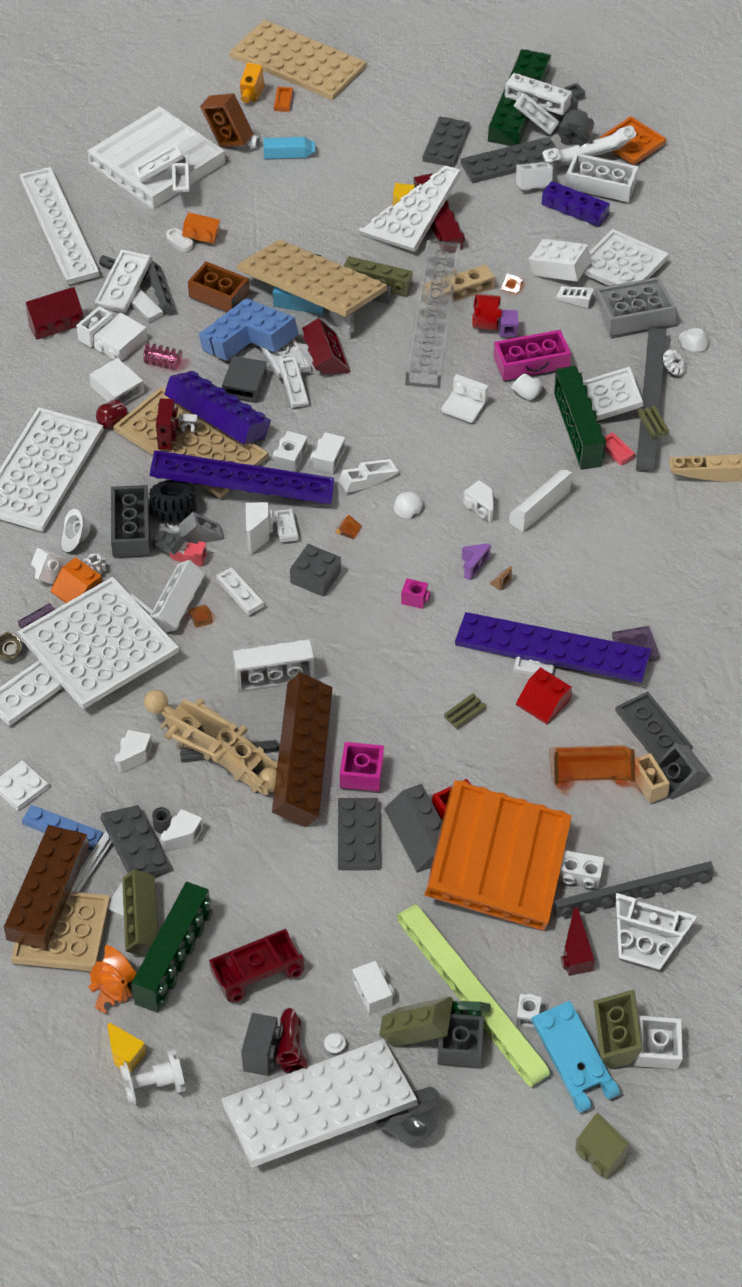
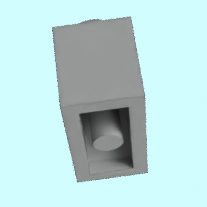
(199, 528)

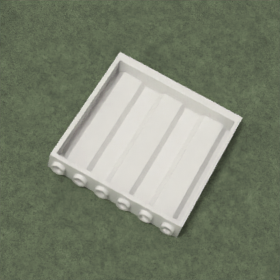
(145, 139)

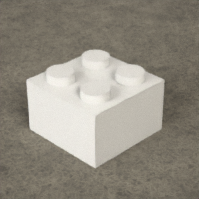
(660, 1043)

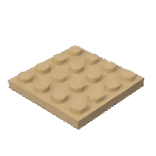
(75, 938)

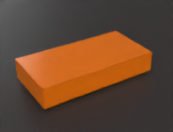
(283, 99)

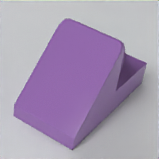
(474, 558)

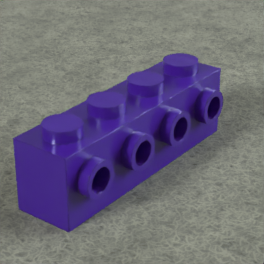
(575, 203)

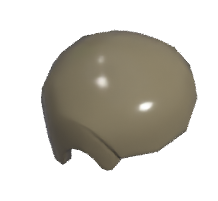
(10, 646)

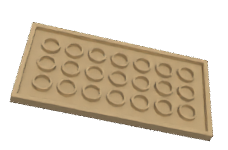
(298, 59)
(312, 277)
(205, 442)

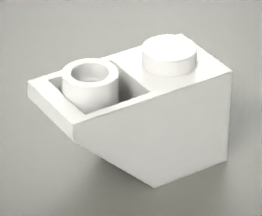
(480, 500)
(134, 750)
(182, 832)

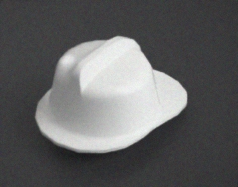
(75, 530)

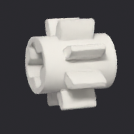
(96, 563)

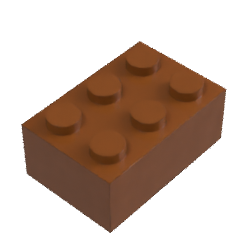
(226, 120)
(218, 286)

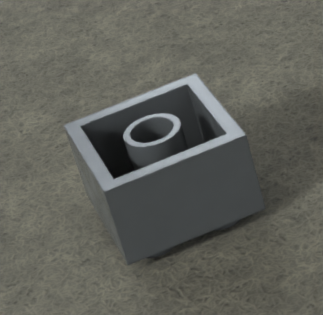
(315, 570)
(463, 1041)
(260, 1044)

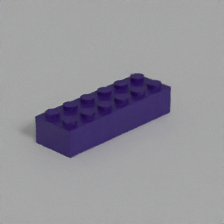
(217, 407)

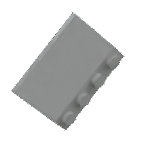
(635, 306)

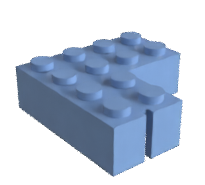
(248, 324)

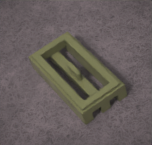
(662, 430)
(462, 709)

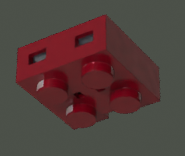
(167, 424)

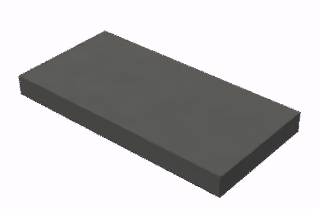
(651, 725)

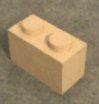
(651, 778)

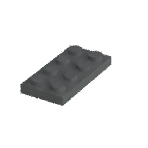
(446, 141)
(358, 834)
(134, 841)

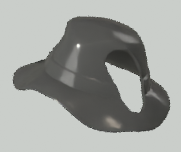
(404, 1125)

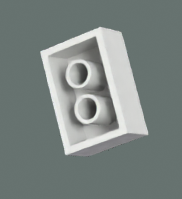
(560, 260)

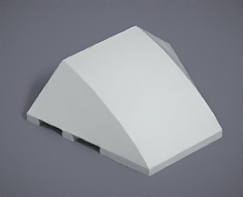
(648, 932)

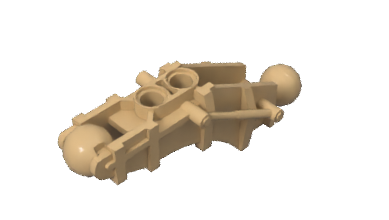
(191, 722)

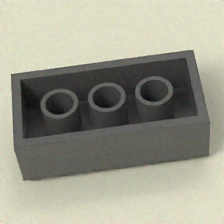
(130, 521)

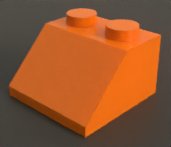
(75, 580)

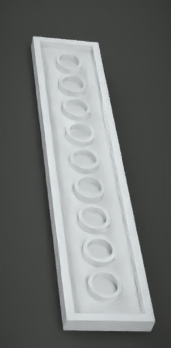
(59, 226)
(32, 687)

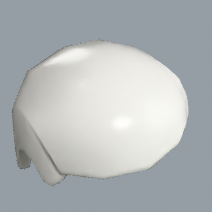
(407, 504)

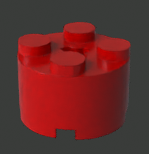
(486, 312)

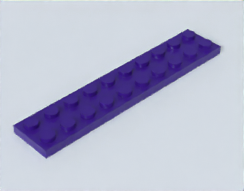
(242, 477)
(553, 647)

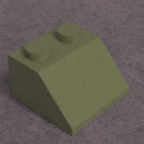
(602, 1147)

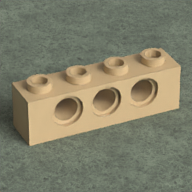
(473, 282)

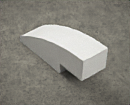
(180, 175)
(367, 475)

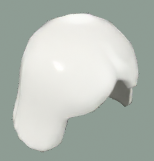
(527, 387)

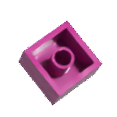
(361, 766)

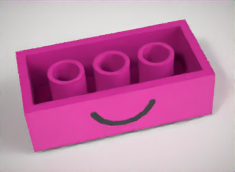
(531, 354)

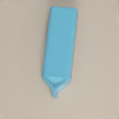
(288, 147)

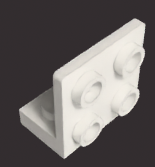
(466, 399)

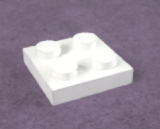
(21, 785)

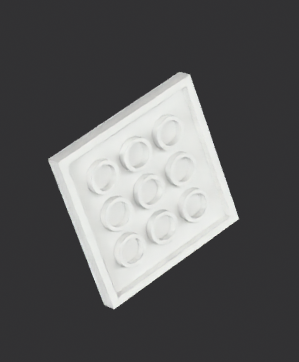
(623, 260)

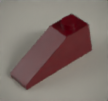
(577, 950)

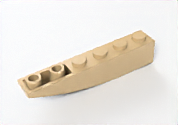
(711, 467)

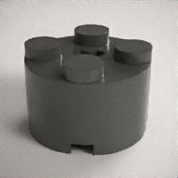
(576, 128)

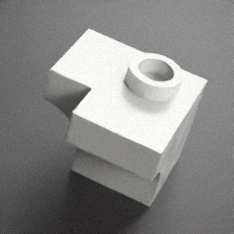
(47, 565)

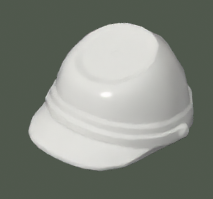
(694, 340)

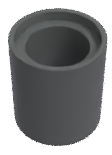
(161, 813)

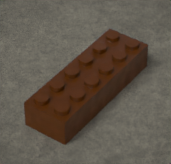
(46, 887)

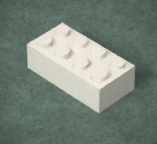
(602, 177)
(272, 665)

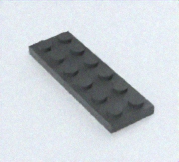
(504, 160)

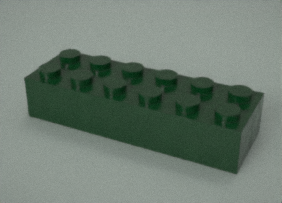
(579, 417)
(171, 947)

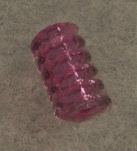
(162, 358)

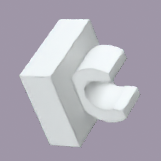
(188, 420)

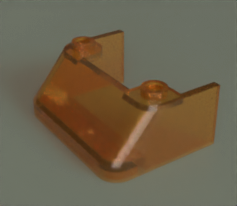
(592, 763)

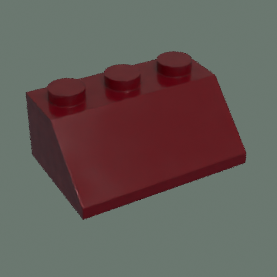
(54, 313)
(325, 348)

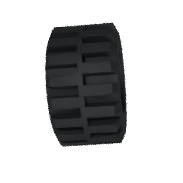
(172, 500)

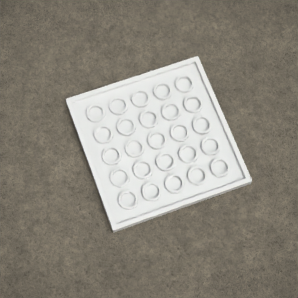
(98, 642)

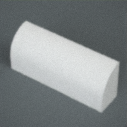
(541, 500)

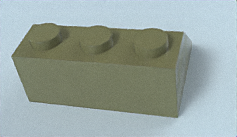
(417, 1022)
(618, 1029)

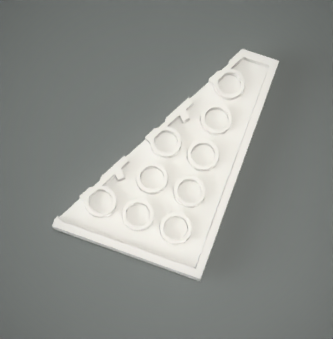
(412, 216)

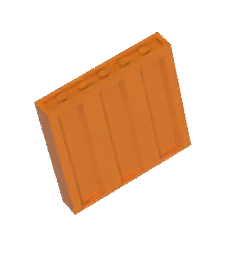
(498, 855)

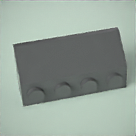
(416, 825)

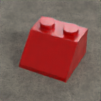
(544, 696)

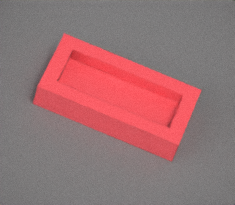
(618, 449)

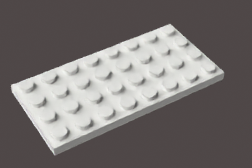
(44, 466)
(318, 1102)

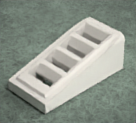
(579, 295)

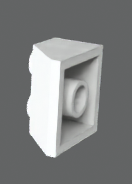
(257, 525)

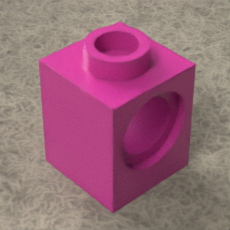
(415, 593)

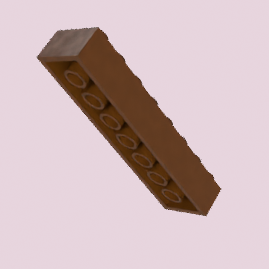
(302, 750)

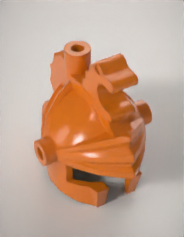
(111, 978)

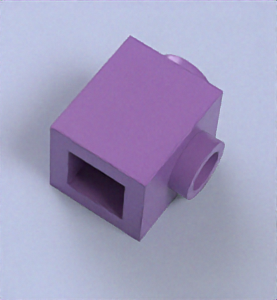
(508, 323)

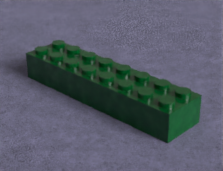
(507, 121)

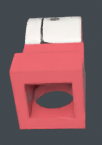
(192, 551)

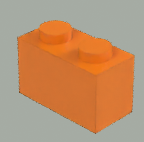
(201, 228)

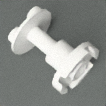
(161, 1074)

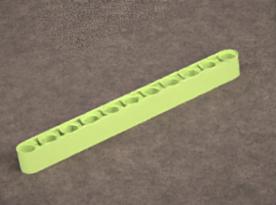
(468, 988)

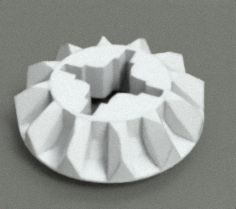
(677, 367)

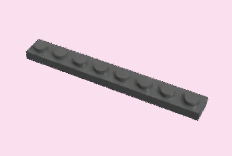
(638, 888)

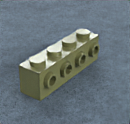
(392, 276)
(139, 912)

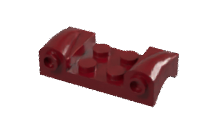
(256, 962)

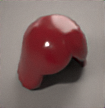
(110, 413)

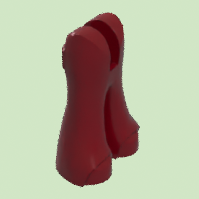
(289, 1049)

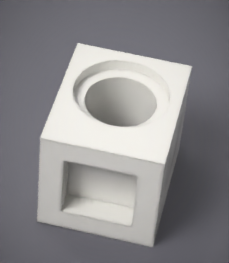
(527, 1001)

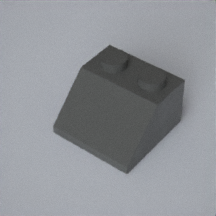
(682, 770)

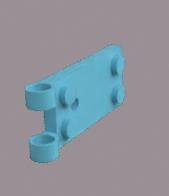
(570, 1045)

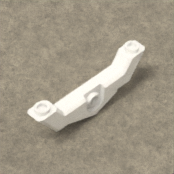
(598, 147)

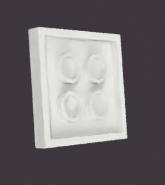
(613, 393)

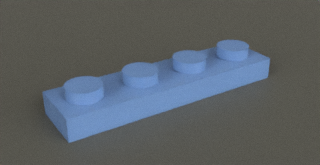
(39, 819)

